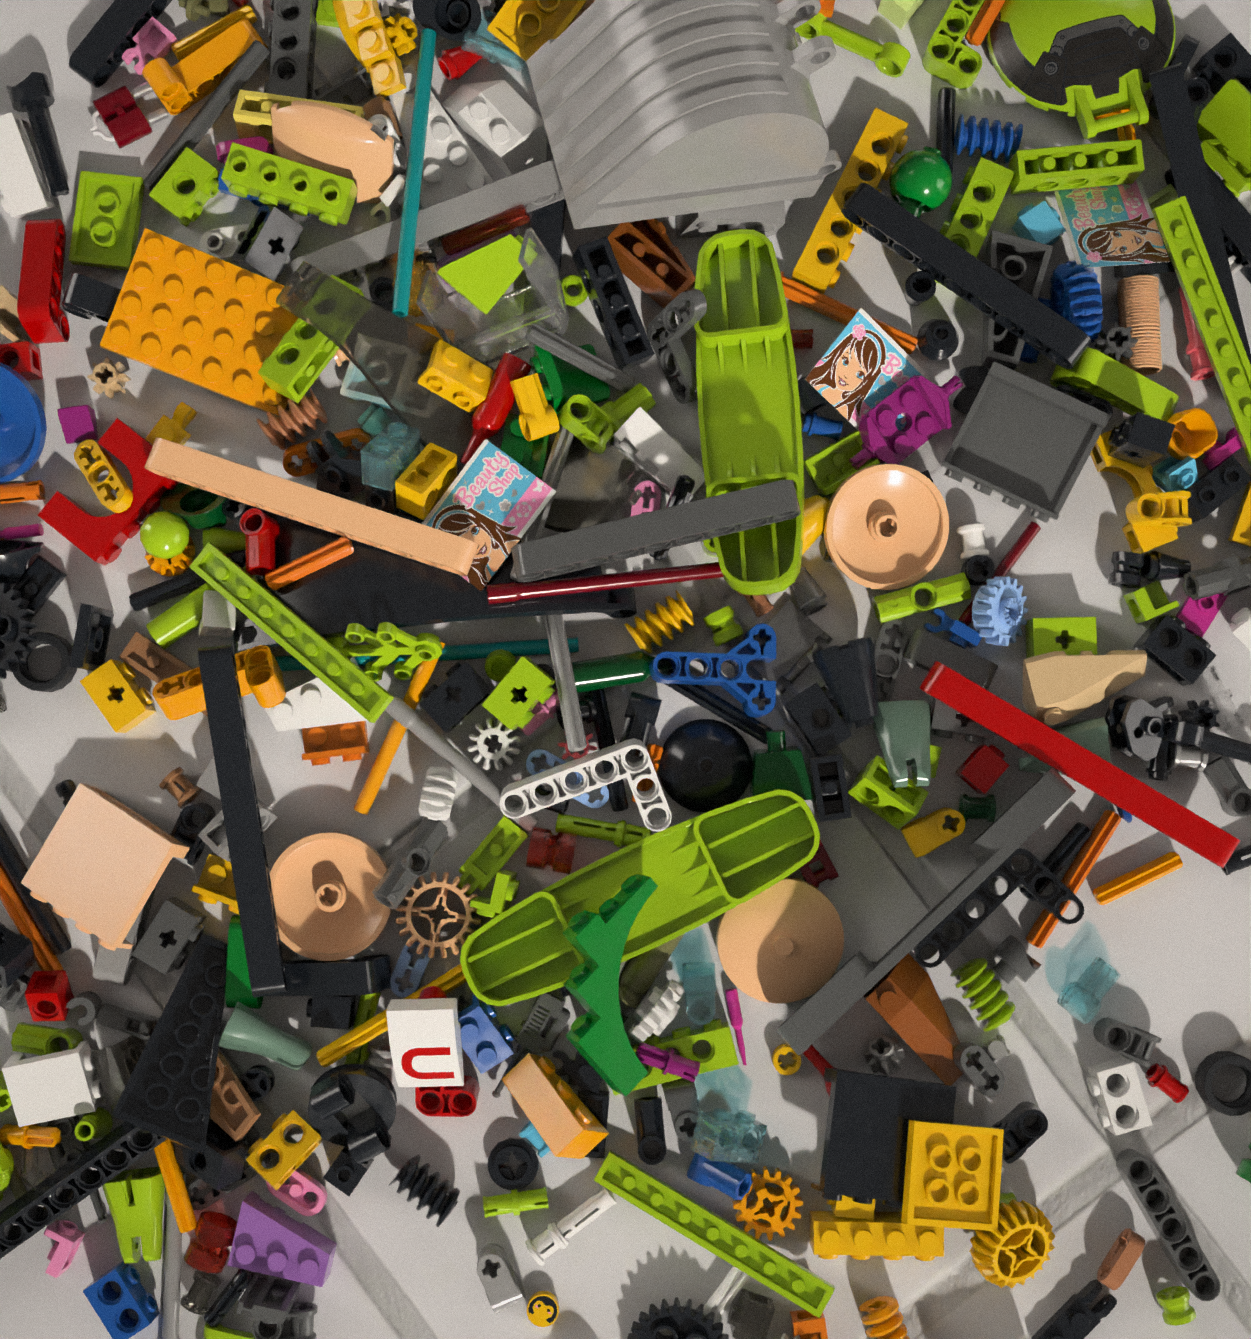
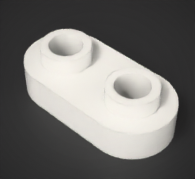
(228, 239)

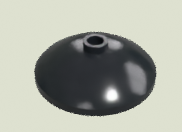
(682, 758)

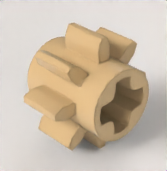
(114, 384)

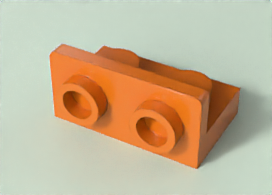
(334, 741)

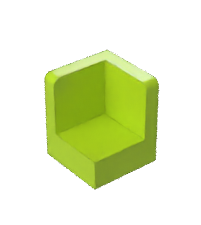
(1148, 602)

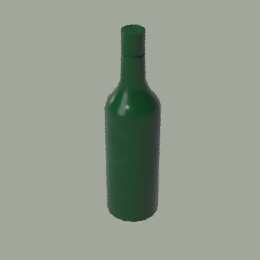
(614, 670)

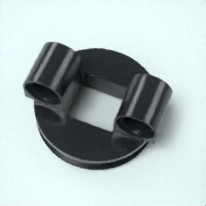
(366, 1132)

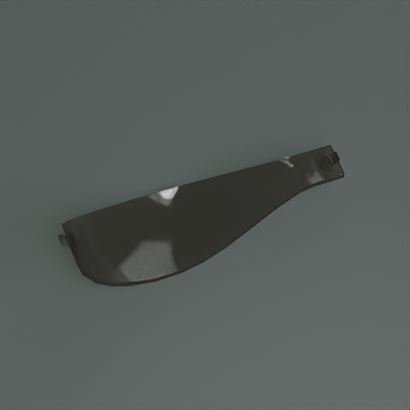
(395, 355)

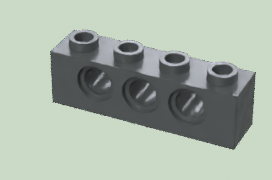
(298, 59)

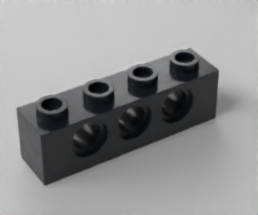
(612, 303)

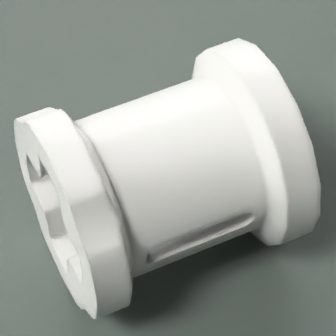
(972, 540)

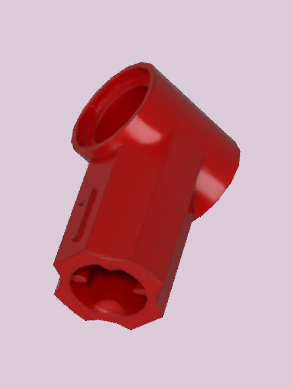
(259, 541)

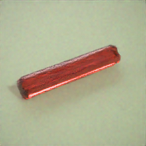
(485, 230)

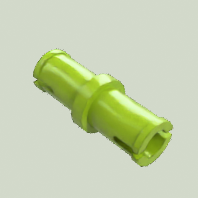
(515, 1202)

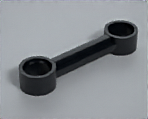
(1198, 737)

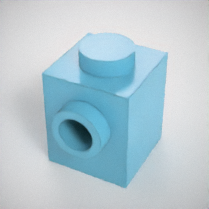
(1039, 224)

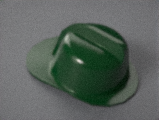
(196, 505)

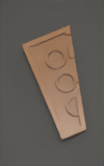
(230, 1102)

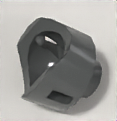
(1014, 961)

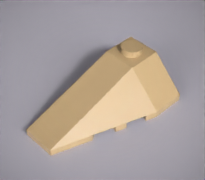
(1065, 685)

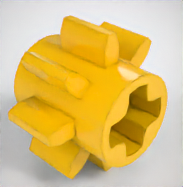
(401, 33)

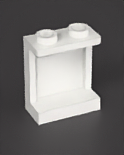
(53, 1085)

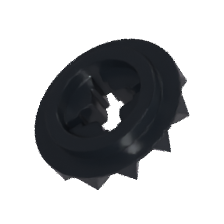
(502, 1174)

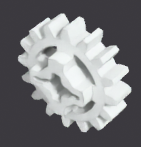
(656, 1011)

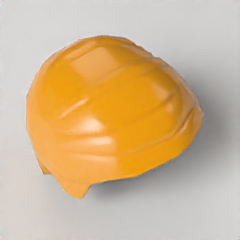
(1192, 433)

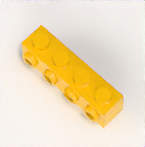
(877, 1237)

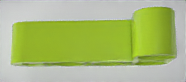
(951, 46)
(1118, 385)

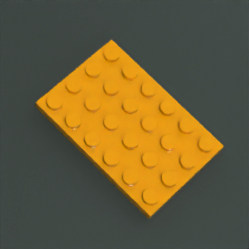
(199, 320)

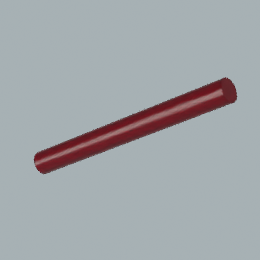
(1007, 563)

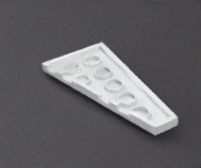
(449, 162)

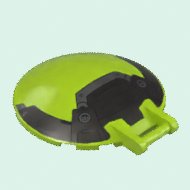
(1083, 55)

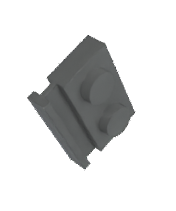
(269, 1298)

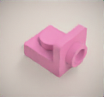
(67, 1244)

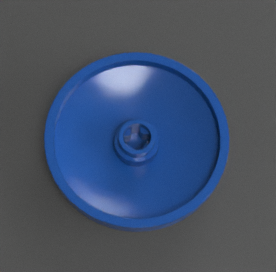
(21, 425)

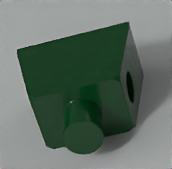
(779, 768)

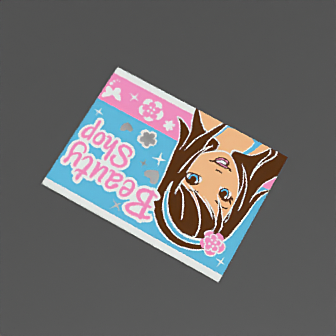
(1111, 225)
(862, 369)
(492, 506)

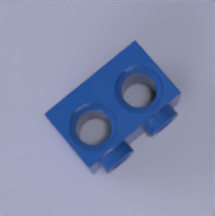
(113, 1305)

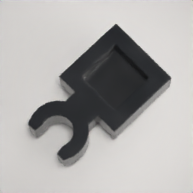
(580, 1071)

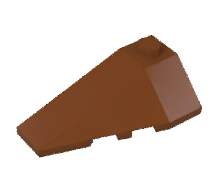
(916, 1014)

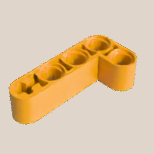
(202, 70)
(257, 674)

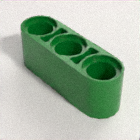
(237, 975)

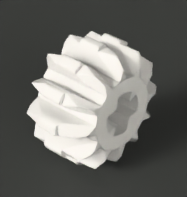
(485, 749)
(438, 793)

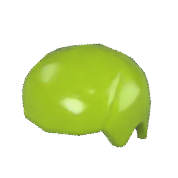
(164, 535)

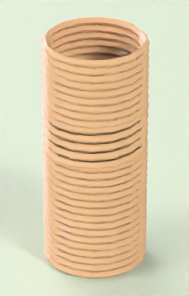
(1140, 310)

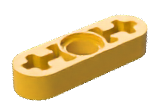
(113, 481)

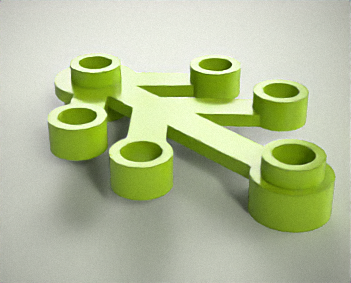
(419, 648)

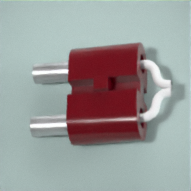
(123, 116)

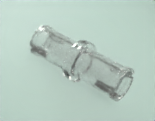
(1220, 698)

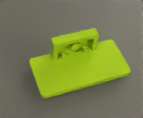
(1226, 135)

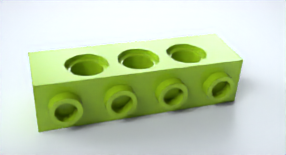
(1076, 166)
(992, 182)
(299, 358)
(720, 1055)

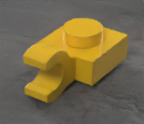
(174, 428)

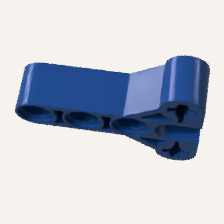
(740, 685)

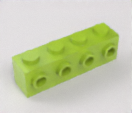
(289, 184)

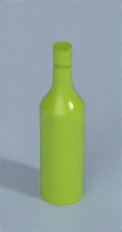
(179, 618)

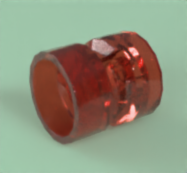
(551, 850)
(210, 1246)

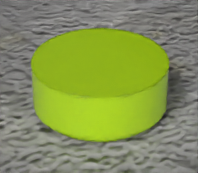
(499, 664)

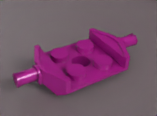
(925, 413)

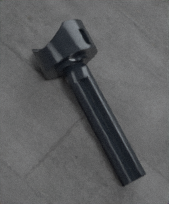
(33, 97)

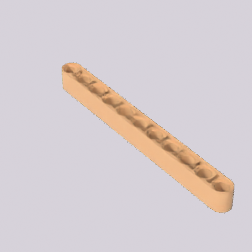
(311, 506)

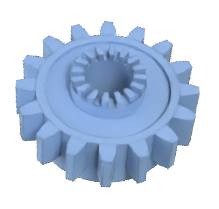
(999, 610)

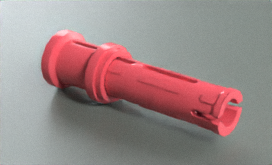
(1199, 359)

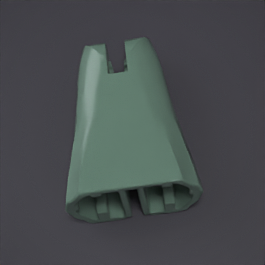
(1088, 733)
(905, 740)
(254, 1034)

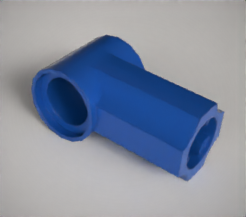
(720, 1175)

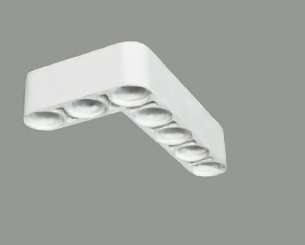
(592, 780)

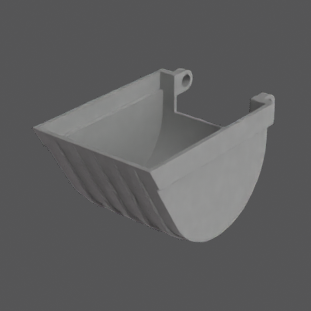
(683, 107)

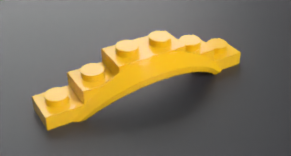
(368, 40)

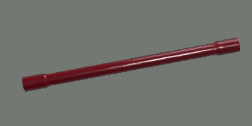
(515, 591)

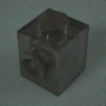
(751, 1316)

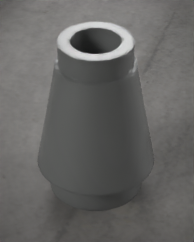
(808, 593)

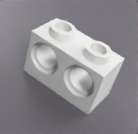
(1125, 1092)

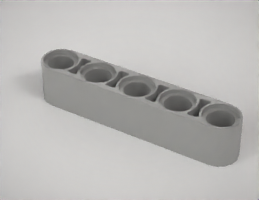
(119, 964)

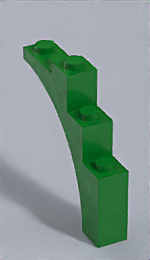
(595, 984)

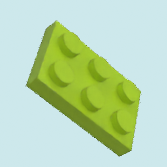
(106, 220)

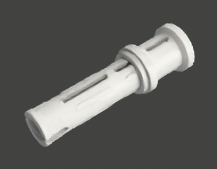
(558, 1234)

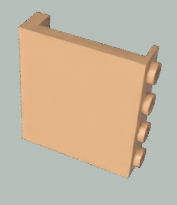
(101, 865)

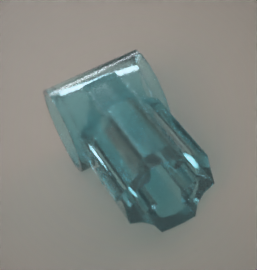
(1084, 996)

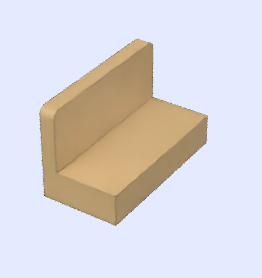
(8, 315)

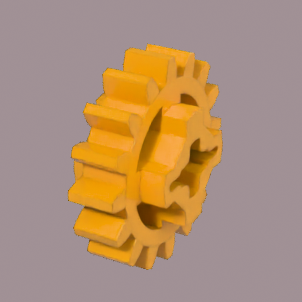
(778, 1196)

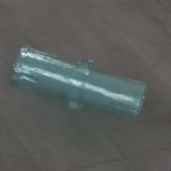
(491, 50)

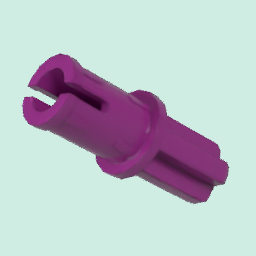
(668, 1061)

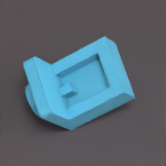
(1175, 474)

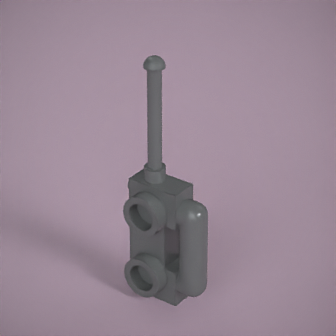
(530, 1034)
(72, 1148)

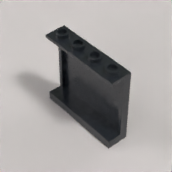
(870, 1132)

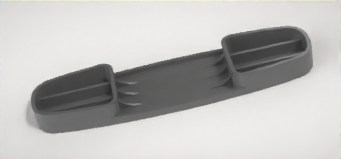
(990, 850)

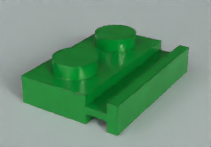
(530, 454)

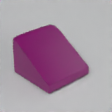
(78, 423)

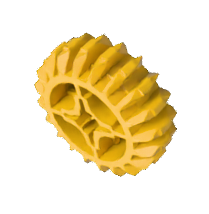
(1016, 1247)

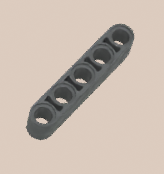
(1178, 1235)

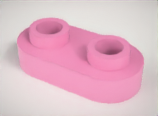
(295, 1193)

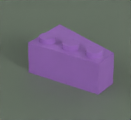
(279, 1245)

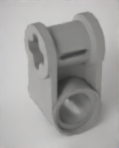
(500, 1282)

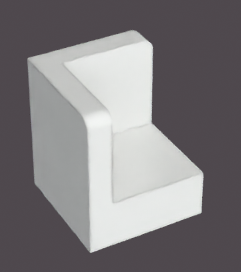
(217, 616)

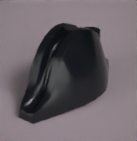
(15, 558)

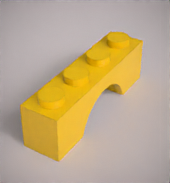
(1141, 482)

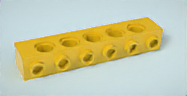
(881, 131)

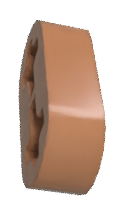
(1120, 1259)

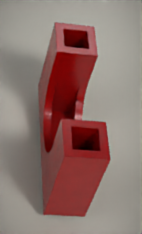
(104, 536)

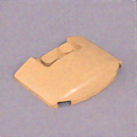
(336, 144)

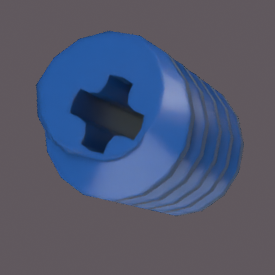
(987, 138)

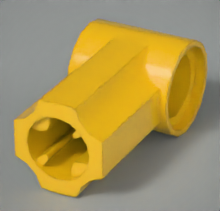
(536, 416)

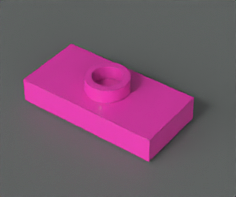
(1200, 613)

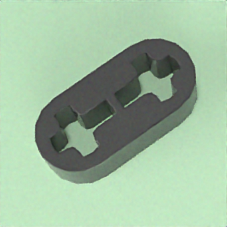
(974, 1072)

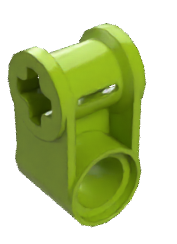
(591, 423)

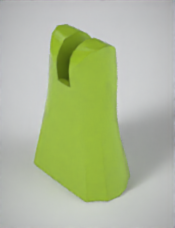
(137, 1212)

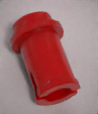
(1160, 1077)

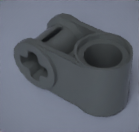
(1130, 1041)
(682, 1103)
(297, 1324)

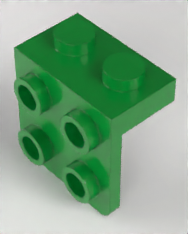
(564, 380)

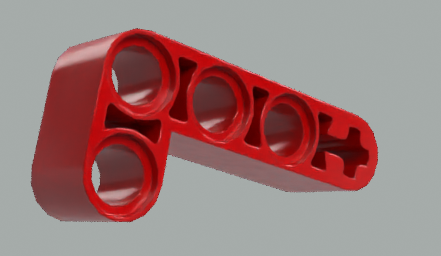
(42, 282)
(448, 1101)

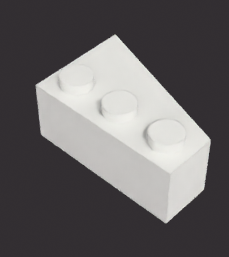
(312, 705)

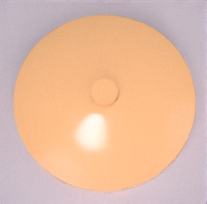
(886, 526)
(327, 897)
(781, 942)

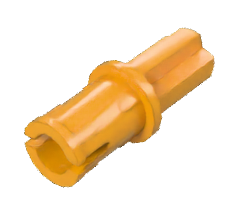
(30, 1136)

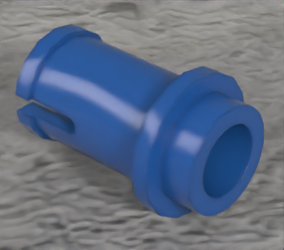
(822, 426)

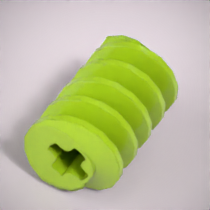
(985, 993)

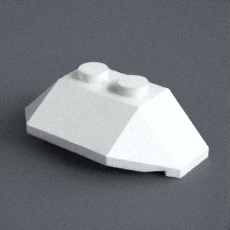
(500, 124)

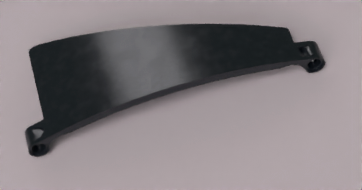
(391, 588)

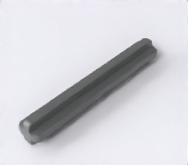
(579, 358)

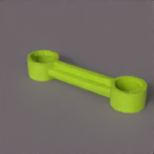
(888, 58)

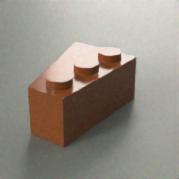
(651, 260)

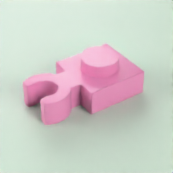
(152, 42)

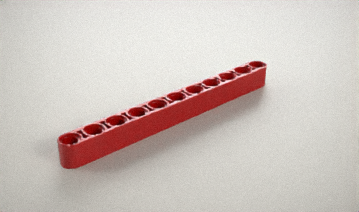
(1079, 764)

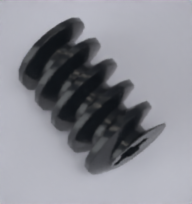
(426, 1189)

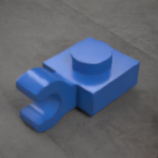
(959, 633)

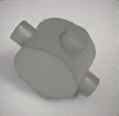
(996, 1048)

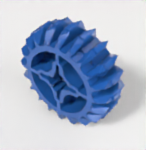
(1077, 297)

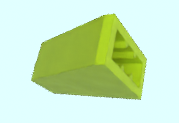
(485, 272)

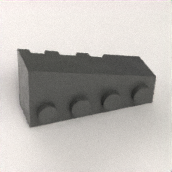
(1025, 265)

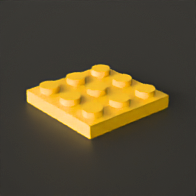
(952, 1175)

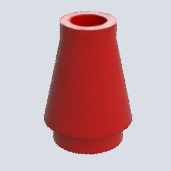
(456, 62)

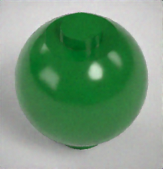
(920, 180)

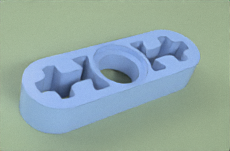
(551, 758)

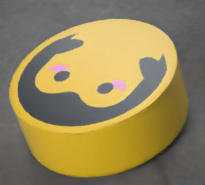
(543, 1308)

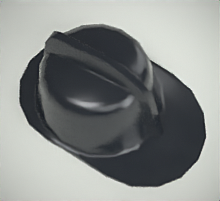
(448, 17)

